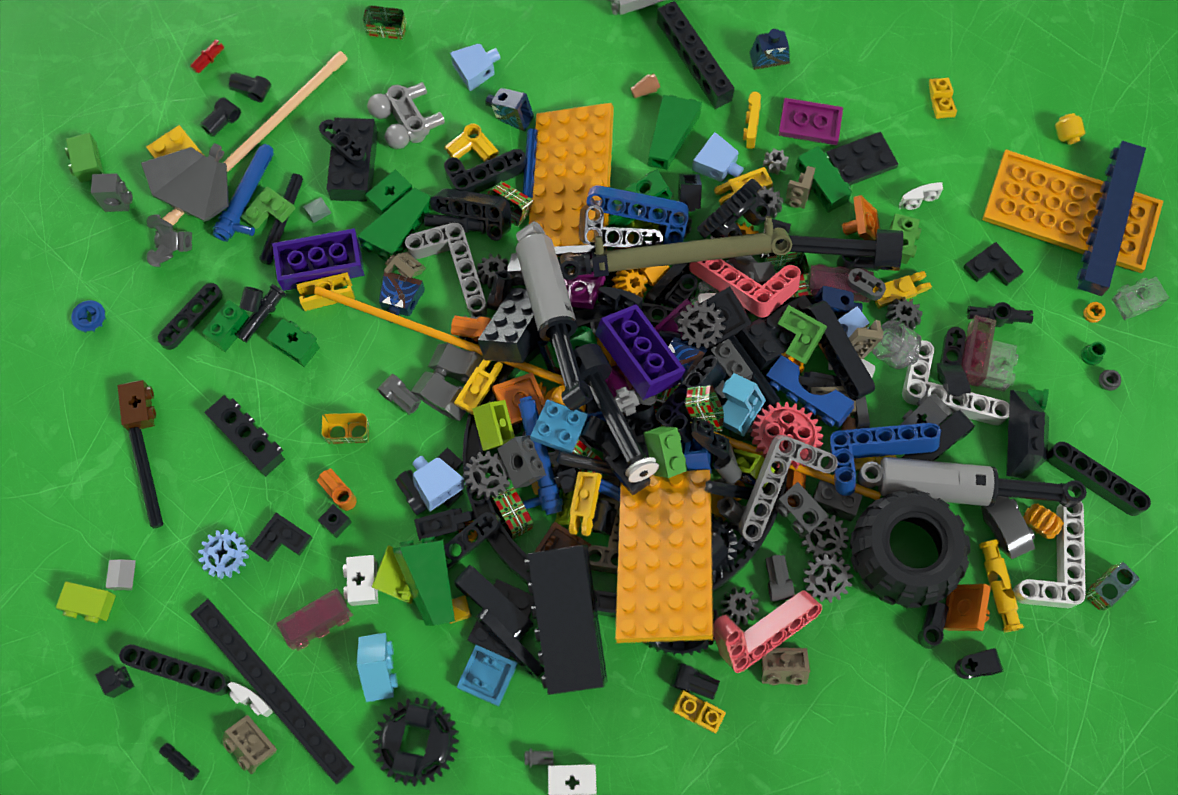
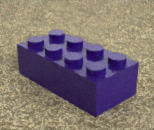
(317, 258)
(639, 351)

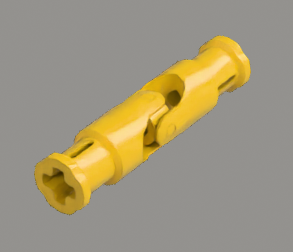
(1002, 589)

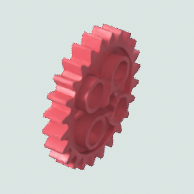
(799, 424)

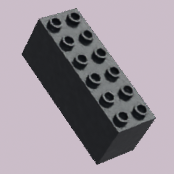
(566, 619)

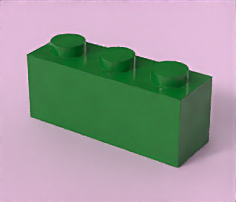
(827, 181)

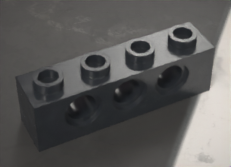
(221, 413)

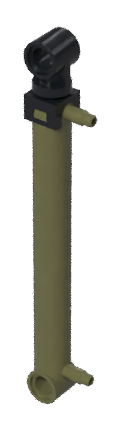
(674, 253)

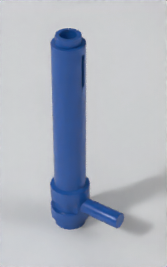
(230, 218)
(548, 489)

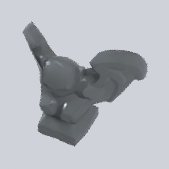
(166, 241)

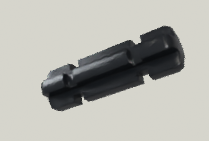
(179, 761)

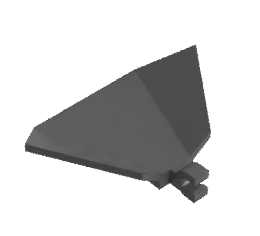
(190, 181)

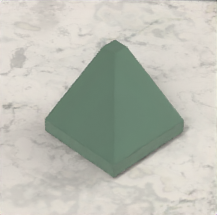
(317, 210)

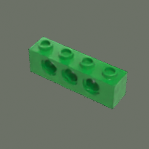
(652, 181)

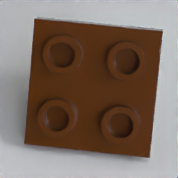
(559, 537)

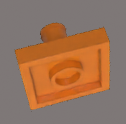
(866, 220)
(516, 389)
(967, 608)

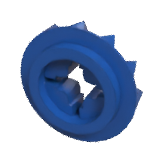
(80, 314)

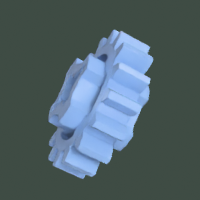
(233, 556)

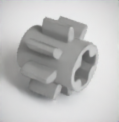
(775, 161)
(626, 400)

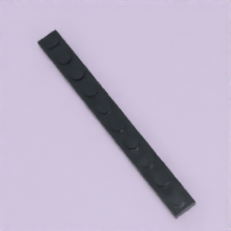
(273, 691)

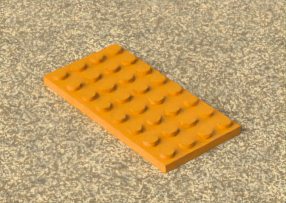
(570, 160)
(1061, 206)
(665, 561)

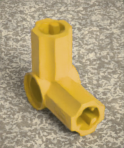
(480, 144)

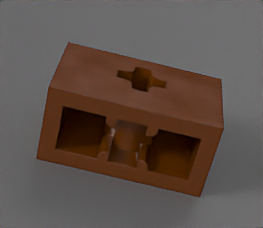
(136, 405)

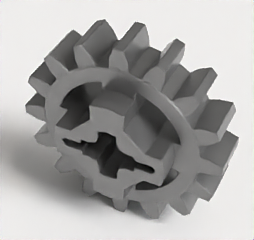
(700, 333)
(496, 479)
(831, 539)
(818, 577)

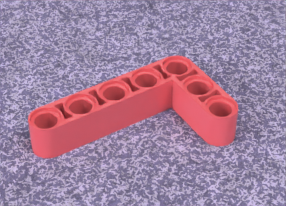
(756, 298)
(745, 648)

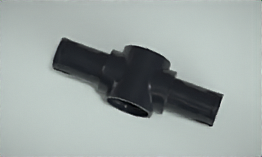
(1009, 314)

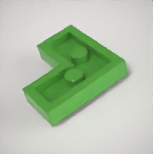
(267, 204)
(807, 332)

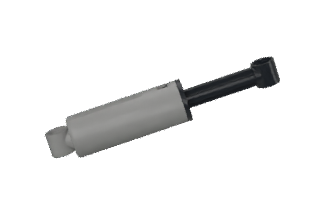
(551, 307)
(961, 482)

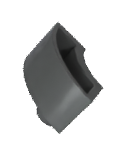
(757, 271)
(455, 362)
(439, 394)
(1009, 527)

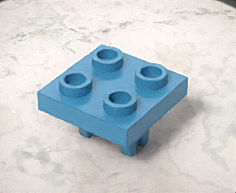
(559, 427)
(487, 675)

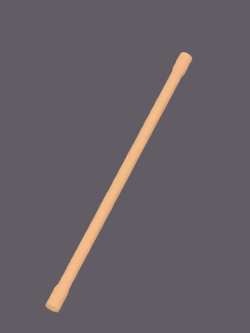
(331, 66)

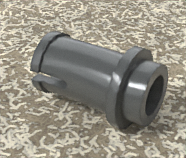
(538, 758)

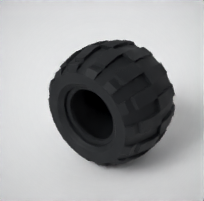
(891, 578)

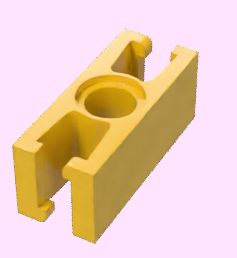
(331, 283)

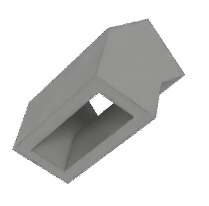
(120, 574)

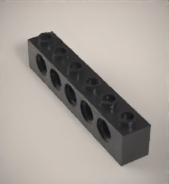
(695, 54)

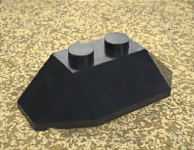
(1026, 435)

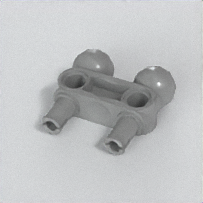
(400, 102)

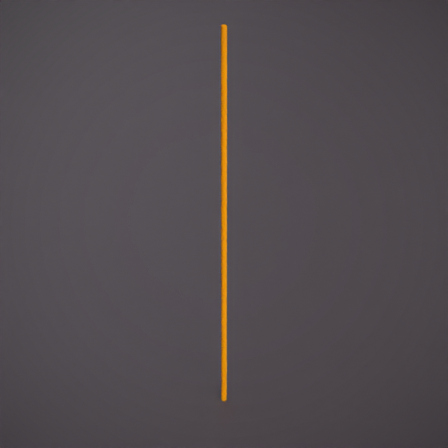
(544, 373)

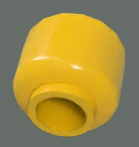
(1070, 128)

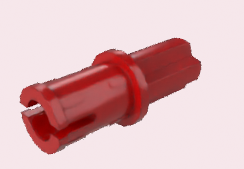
(207, 56)

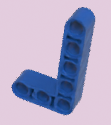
(645, 213)
(878, 442)

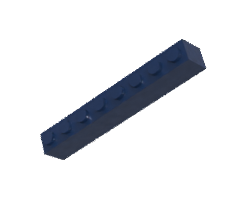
(1111, 218)

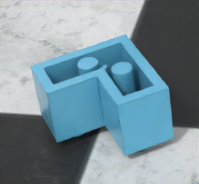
(742, 403)
(375, 667)

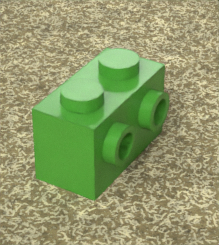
(84, 157)
(910, 234)
(665, 446)

